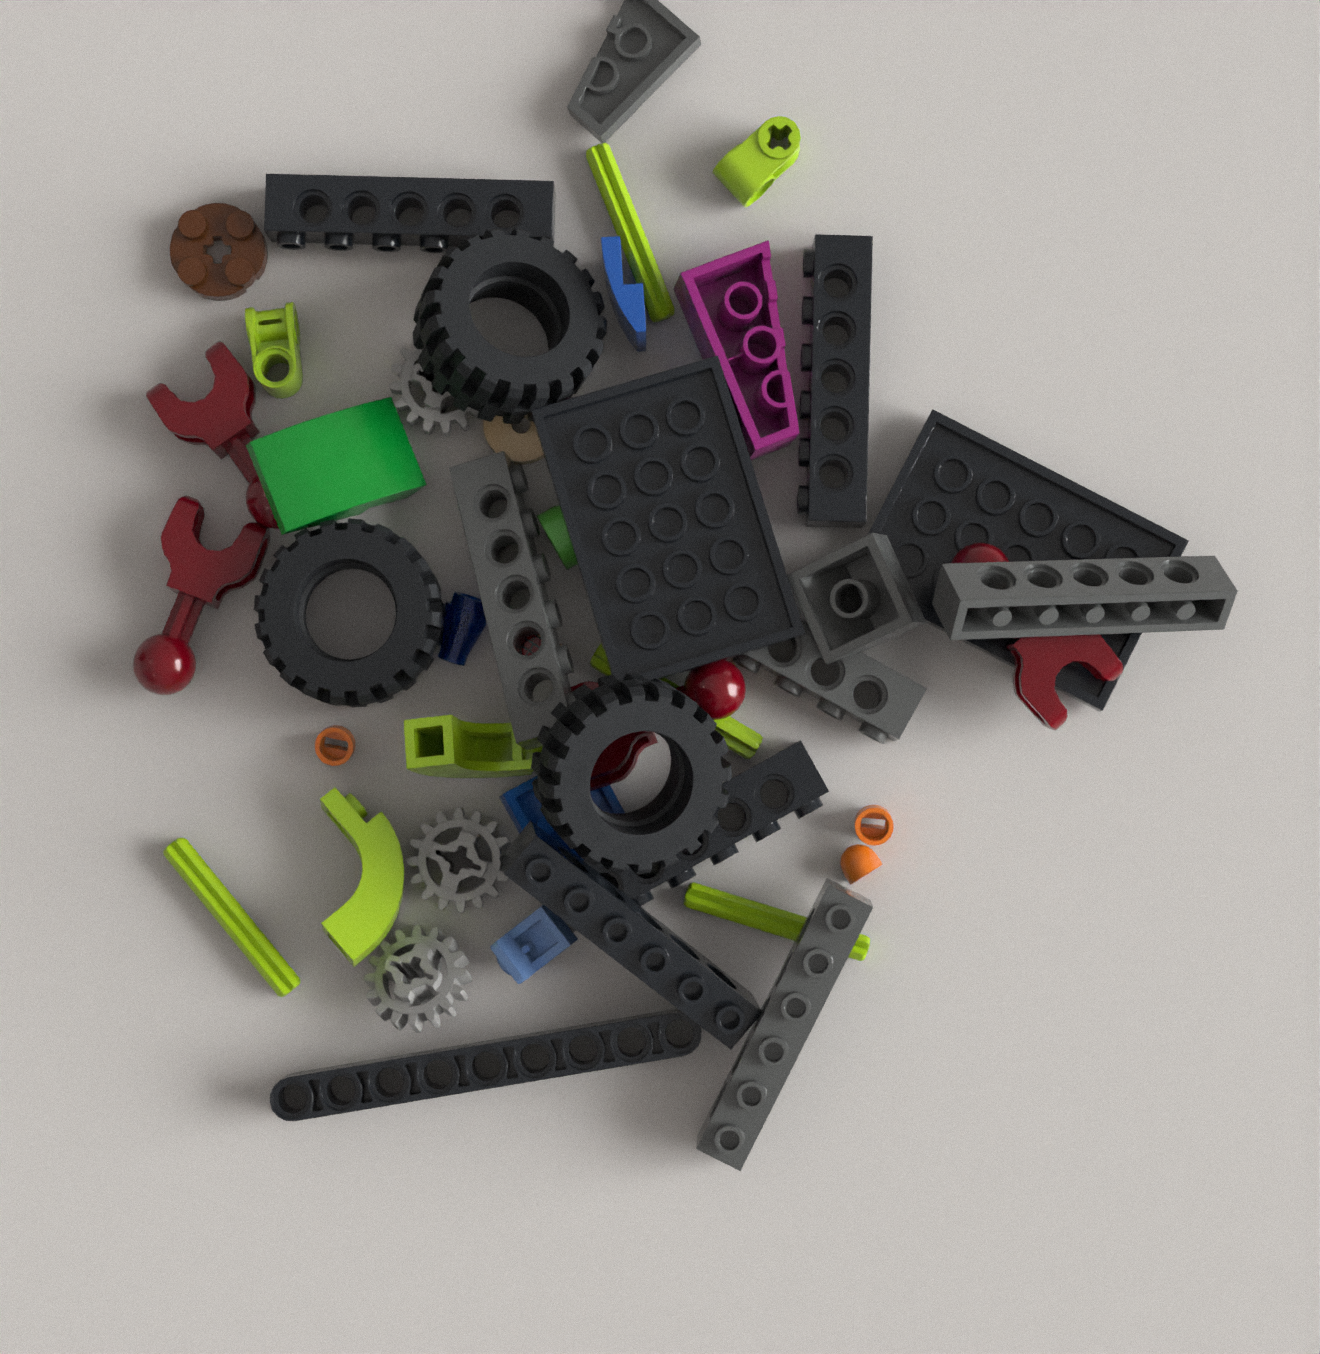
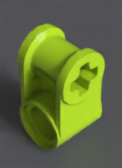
(753, 165)
(275, 340)

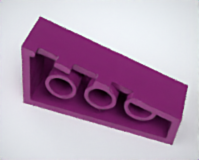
(736, 316)

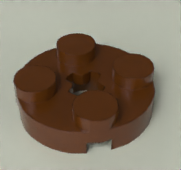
(238, 270)

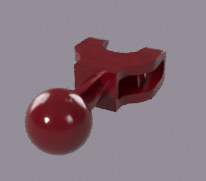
(220, 422)
(200, 578)
(1042, 658)
(714, 687)

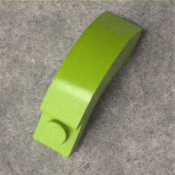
(464, 749)
(373, 908)

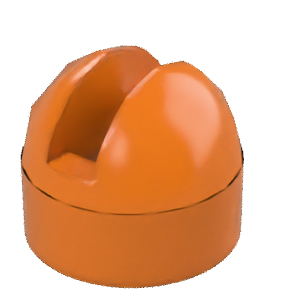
(334, 754)
(871, 833)
(858, 861)

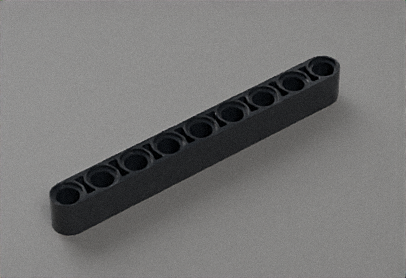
(466, 1078)

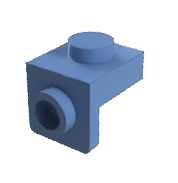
(532, 944)

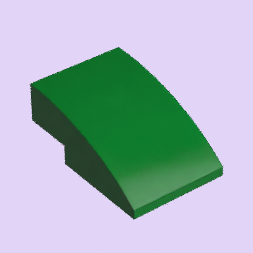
(336, 465)

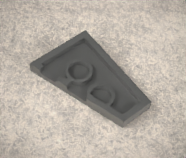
(635, 59)

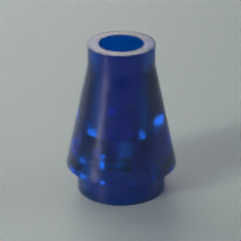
(461, 627)

